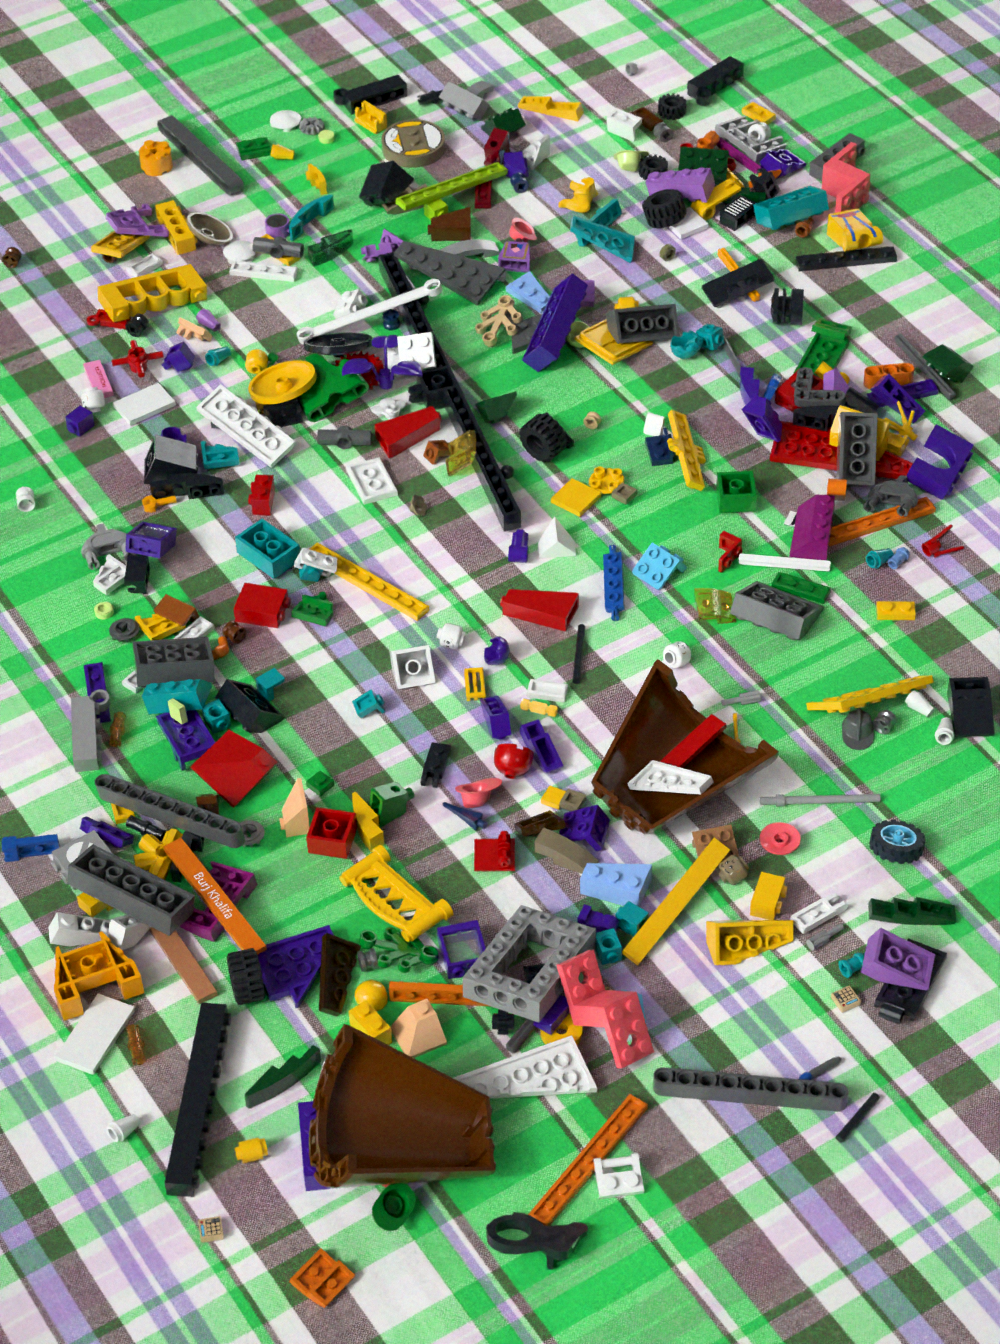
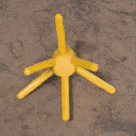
(906, 428)

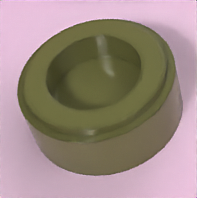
(667, 252)

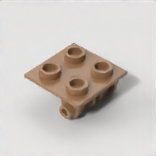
(723, 834)

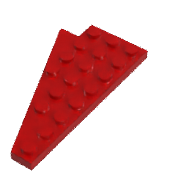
(812, 449)

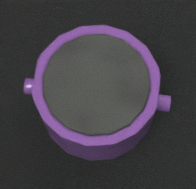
(277, 225)

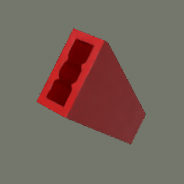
(407, 430)
(541, 607)

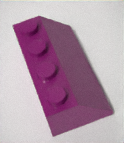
(813, 528)

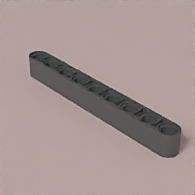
(200, 155)
(170, 811)
(761, 1089)

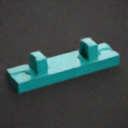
(603, 216)

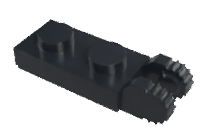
(435, 763)

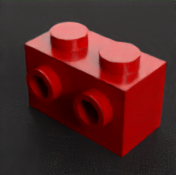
(262, 495)

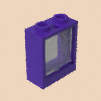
(150, 539)
(460, 947)

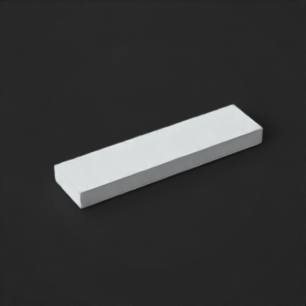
(263, 271)

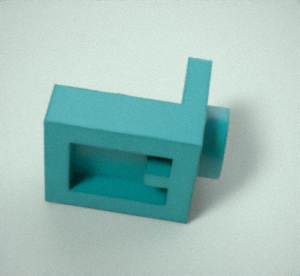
(367, 703)

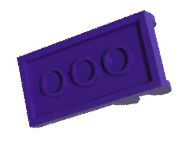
(187, 739)

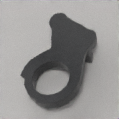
(553, 1241)

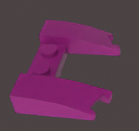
(235, 884)

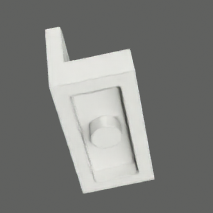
(623, 124)

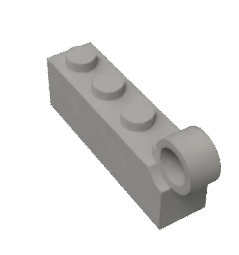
(84, 730)

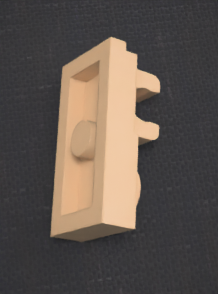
(190, 328)

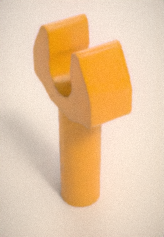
(150, 503)

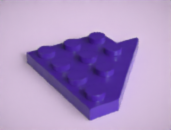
(292, 965)

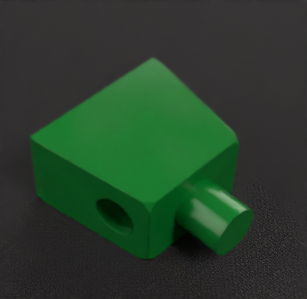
(389, 801)

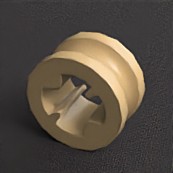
(592, 416)

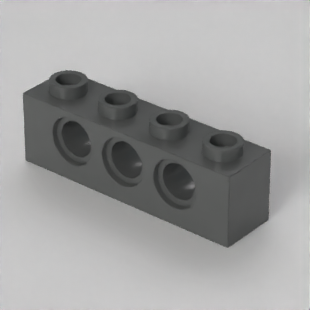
(816, 165)

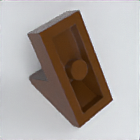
(209, 801)

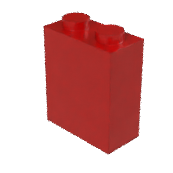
(261, 605)

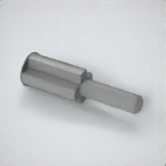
(744, 698)
(822, 937)

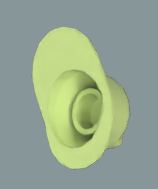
(629, 159)

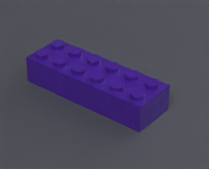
(555, 323)

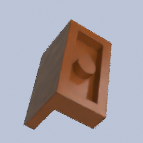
(176, 610)

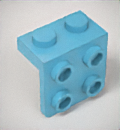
(657, 566)

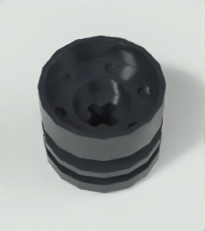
(787, 306)

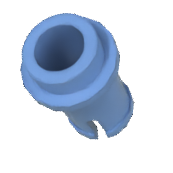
(902, 554)

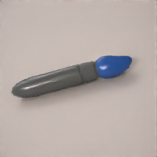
(820, 1069)

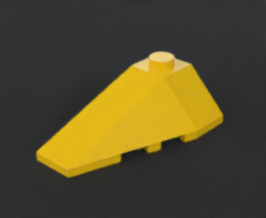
(740, 939)

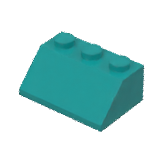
(188, 692)

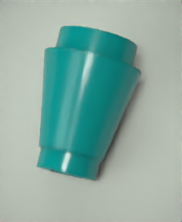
(216, 356)
(878, 557)

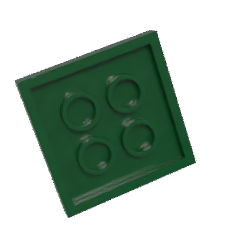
(696, 158)

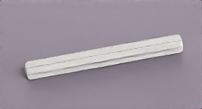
(784, 562)

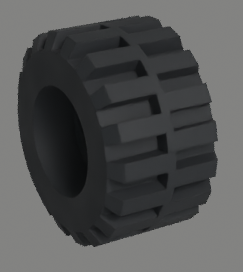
(664, 208)
(543, 437)
(245, 976)

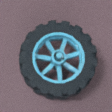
(897, 841)

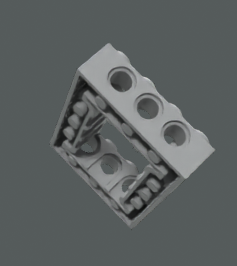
(532, 1001)

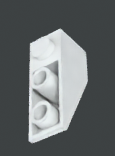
(76, 929)

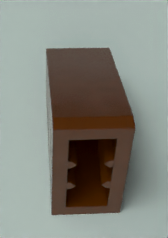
(451, 226)

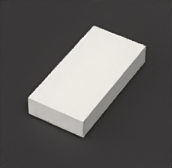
(145, 265)
(547, 690)

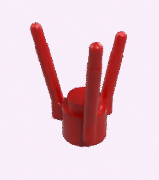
(933, 545)

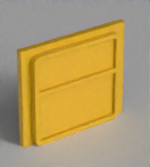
(602, 343)

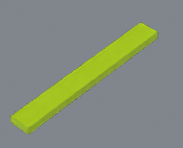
(451, 186)

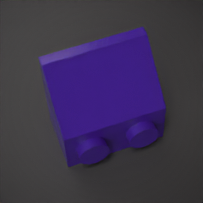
(763, 418)

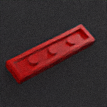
(695, 742)

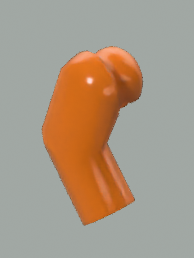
(222, 649)

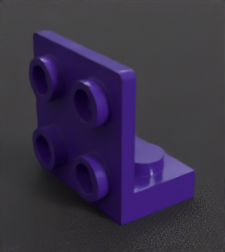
(587, 824)

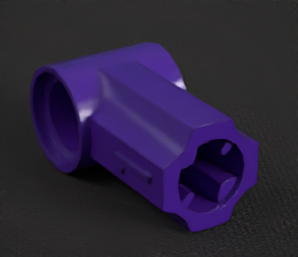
(519, 547)

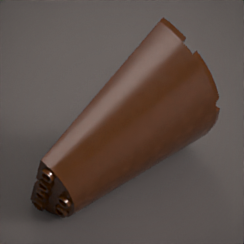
(650, 731)
(394, 1119)

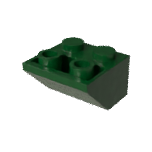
(509, 120)
(948, 363)

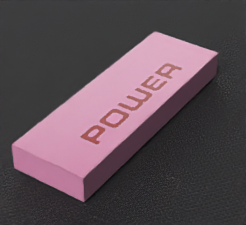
(98, 378)

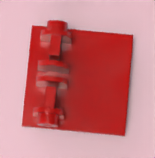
(495, 853)

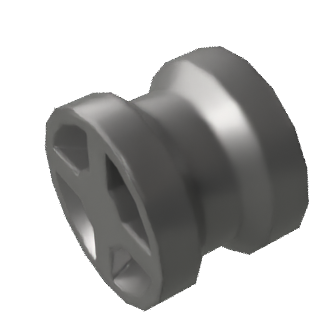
(663, 132)
(884, 721)
(367, 959)

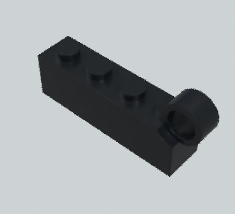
(714, 80)
(375, 93)

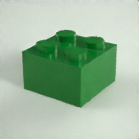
(736, 491)

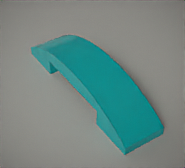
(319, 206)

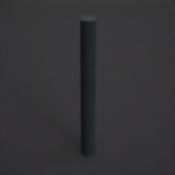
(578, 654)

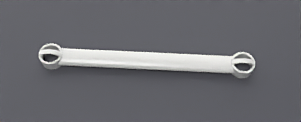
(371, 310)

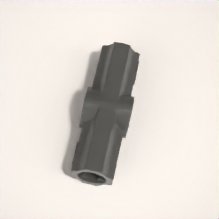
(278, 247)
(344, 437)

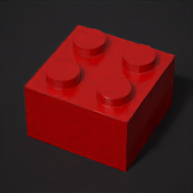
(331, 832)

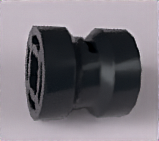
(137, 325)

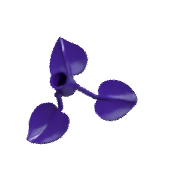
(385, 377)

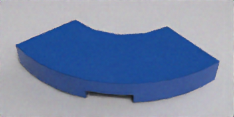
(772, 386)

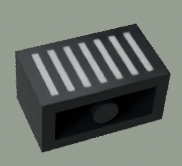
(737, 213)

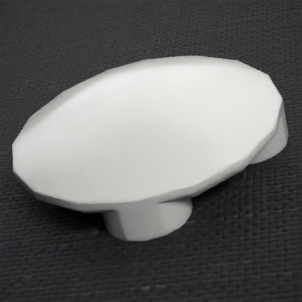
(285, 120)
(239, 251)

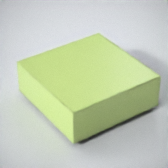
(177, 711)

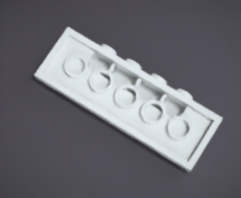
(246, 425)

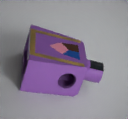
(515, 256)

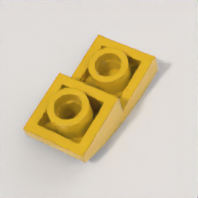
(316, 179)

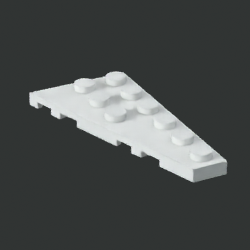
(537, 1072)

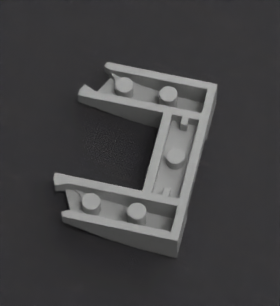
(735, 130)

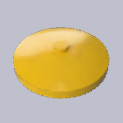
(282, 382)

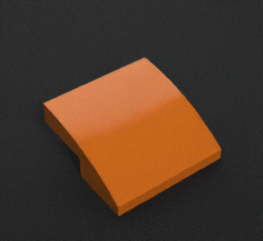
(322, 1278)

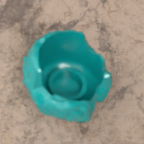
(686, 345)

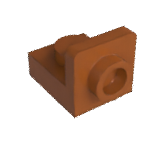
(435, 449)

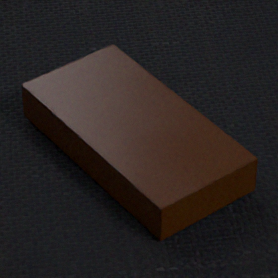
(649, 120)

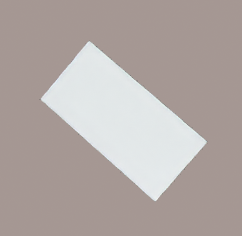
(95, 1034)

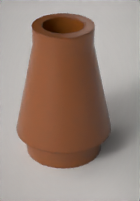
(804, 227)

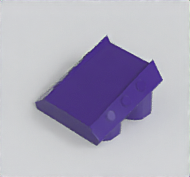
(781, 160)

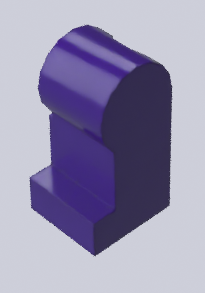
(596, 919)

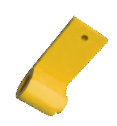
(719, 194)

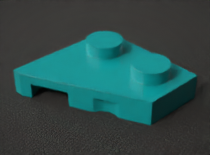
(219, 456)

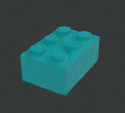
(267, 548)

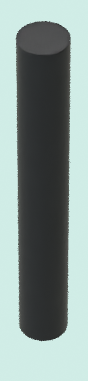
(858, 1116)

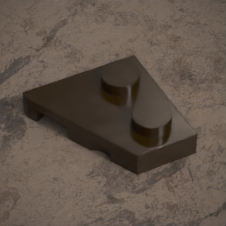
(536, 823)

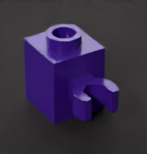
(180, 357)

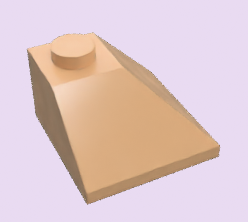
(295, 812)
(418, 1029)

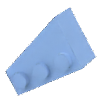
(616, 882)

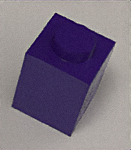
(79, 421)

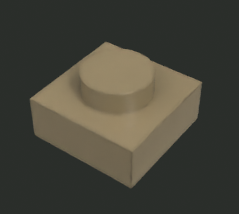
(624, 493)
(572, 800)

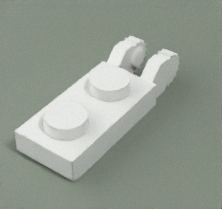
(818, 913)

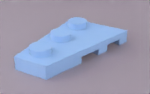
(529, 292)

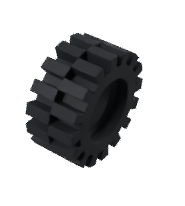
(672, 106)
(652, 164)

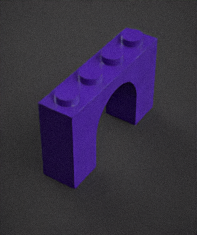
(938, 480)

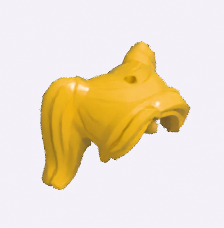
(582, 196)

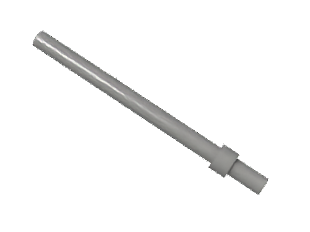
(781, 800)

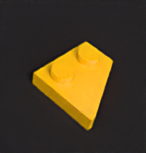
(157, 626)

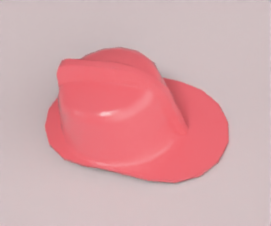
(522, 230)
(478, 792)

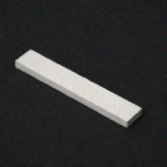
(199, 628)

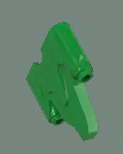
(330, 388)

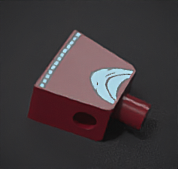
(497, 145)

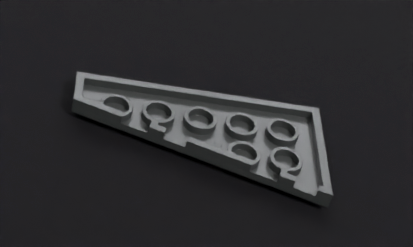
(460, 274)

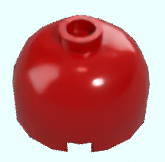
(512, 761)

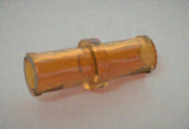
(117, 729)
(135, 1044)

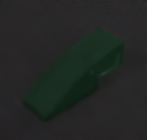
(330, 247)

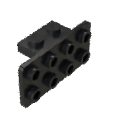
(737, 283)

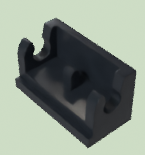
(765, 183)
(284, 413)
(137, 573)

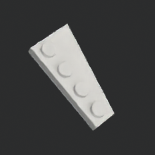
(669, 778)

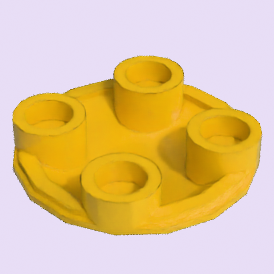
(606, 479)

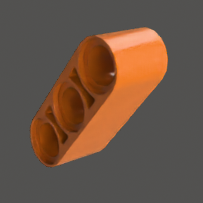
(901, 372)
(837, 488)

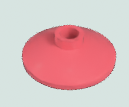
(780, 838)

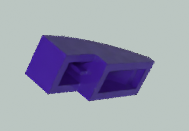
(748, 385)
(541, 745)

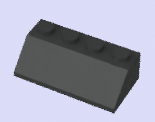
(643, 323)
(857, 448)

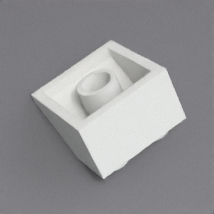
(412, 666)

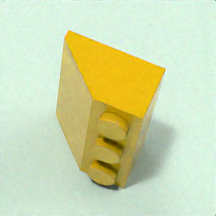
(882, 432)

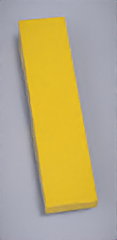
(545, 105)

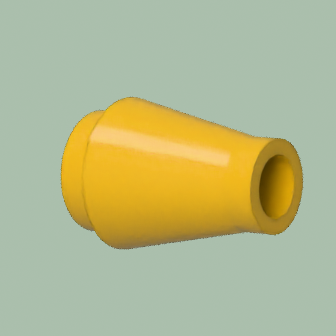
(281, 152)

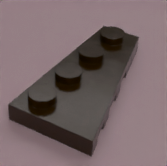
(337, 961)

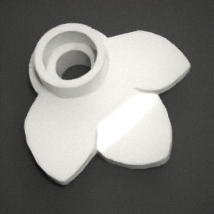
(389, 408)

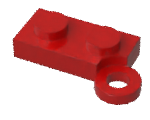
(104, 320)

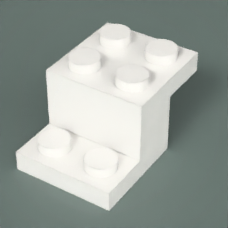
(413, 348)

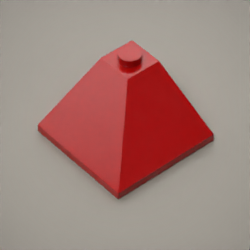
(233, 766)

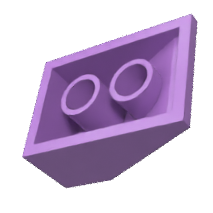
(897, 961)

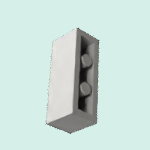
(463, 101)

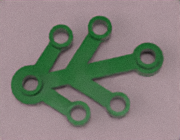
(401, 948)

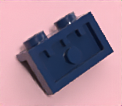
(659, 450)

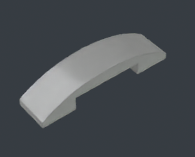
(473, 247)

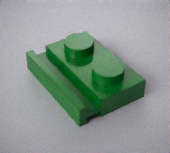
(253, 148)
(831, 329)

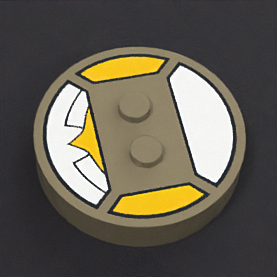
(413, 143)

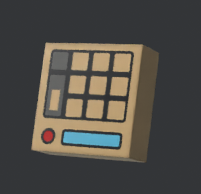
(845, 999)
(210, 1229)

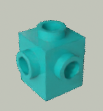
(711, 336)

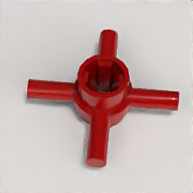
(137, 359)

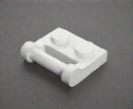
(618, 1183)

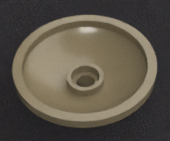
(209, 228)

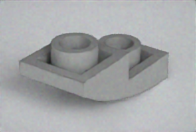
(480, 88)

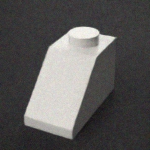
(126, 931)

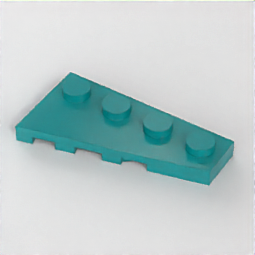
(609, 239)

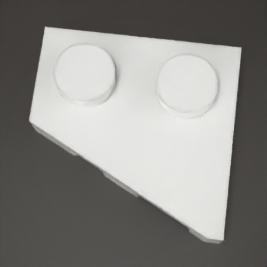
(110, 575)

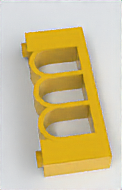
(113, 295)

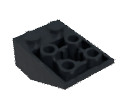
(971, 706)

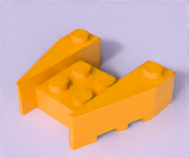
(90, 968)

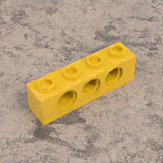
(179, 234)

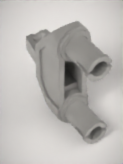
(103, 543)

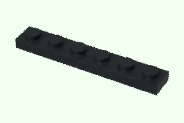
(846, 259)

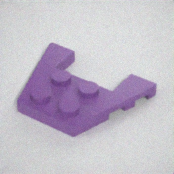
(131, 222)

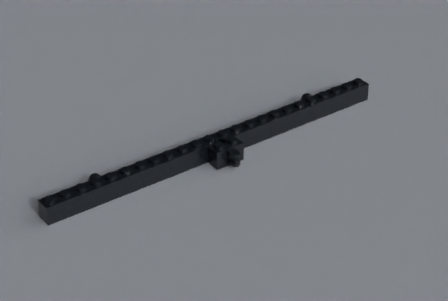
(440, 388)

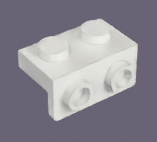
(350, 302)
(317, 560)

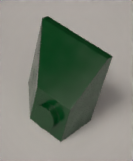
(496, 408)

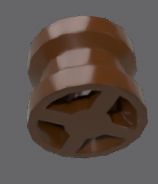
(11, 257)
(234, 632)

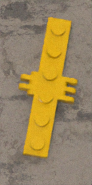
(689, 454)

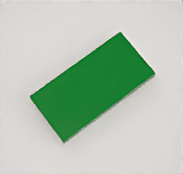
(823, 349)

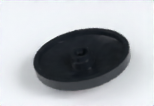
(338, 343)

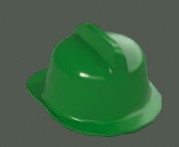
(393, 1206)

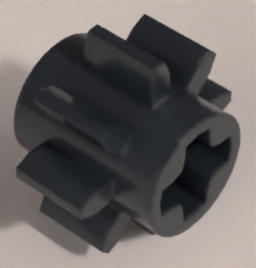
(502, 1022)

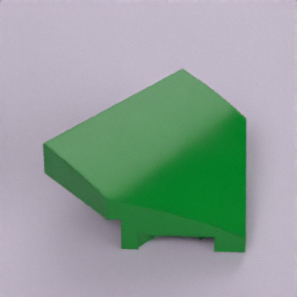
(314, 609)

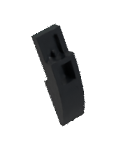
(815, 417)
(188, 484)

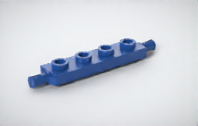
(613, 582)

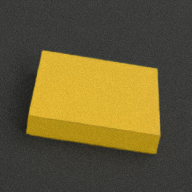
(576, 497)

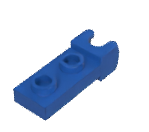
(28, 846)

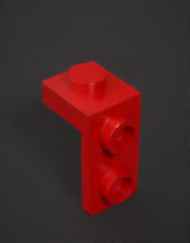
(733, 548)

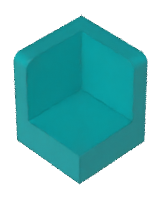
(267, 681)

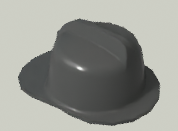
(858, 730)

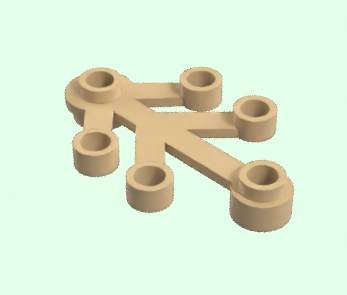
(505, 304)

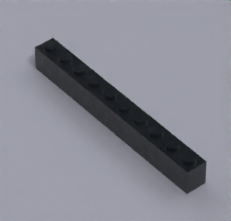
(197, 1100)

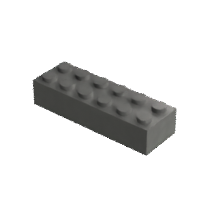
(130, 889)

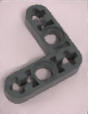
(836, 396)

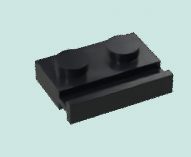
(859, 402)

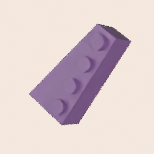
(690, 183)

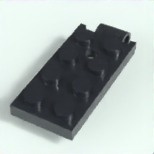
(895, 1005)

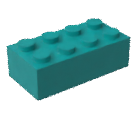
(791, 207)

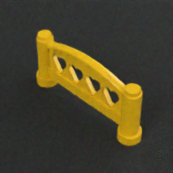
(376, 865)

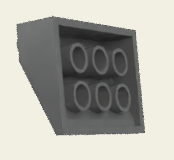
(775, 610)
(173, 660)

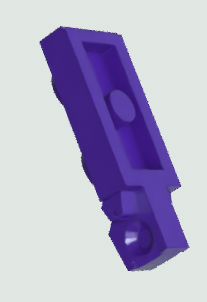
(107, 832)

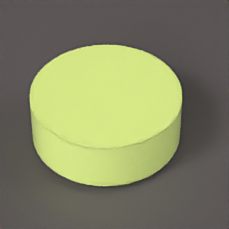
(326, 136)
(104, 610)

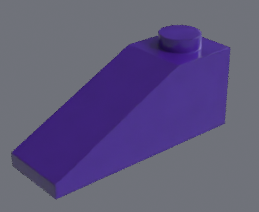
(890, 392)
(496, 717)

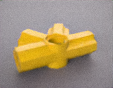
(155, 857)

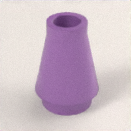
(207, 319)

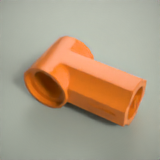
(708, 141)

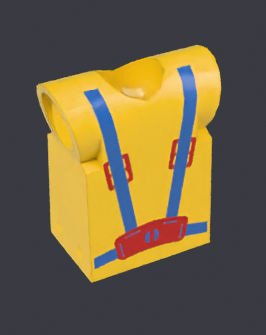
(853, 230)

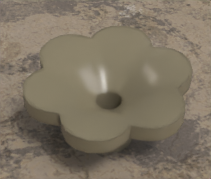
(418, 505)

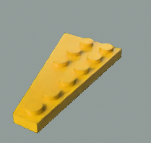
(874, 695)

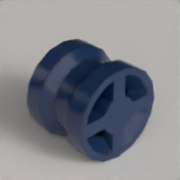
(519, 182)
(391, 319)

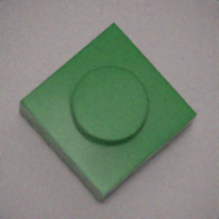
(320, 783)

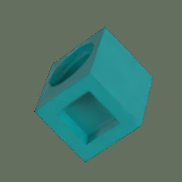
(216, 716)
(631, 918)
(608, 946)

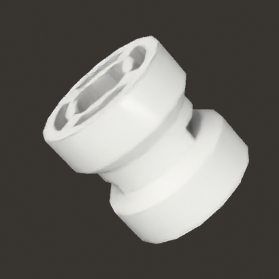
(25, 499)

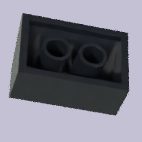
(248, 706)

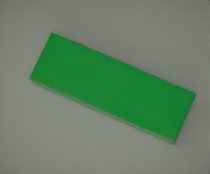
(801, 587)

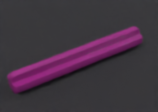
(739, 156)

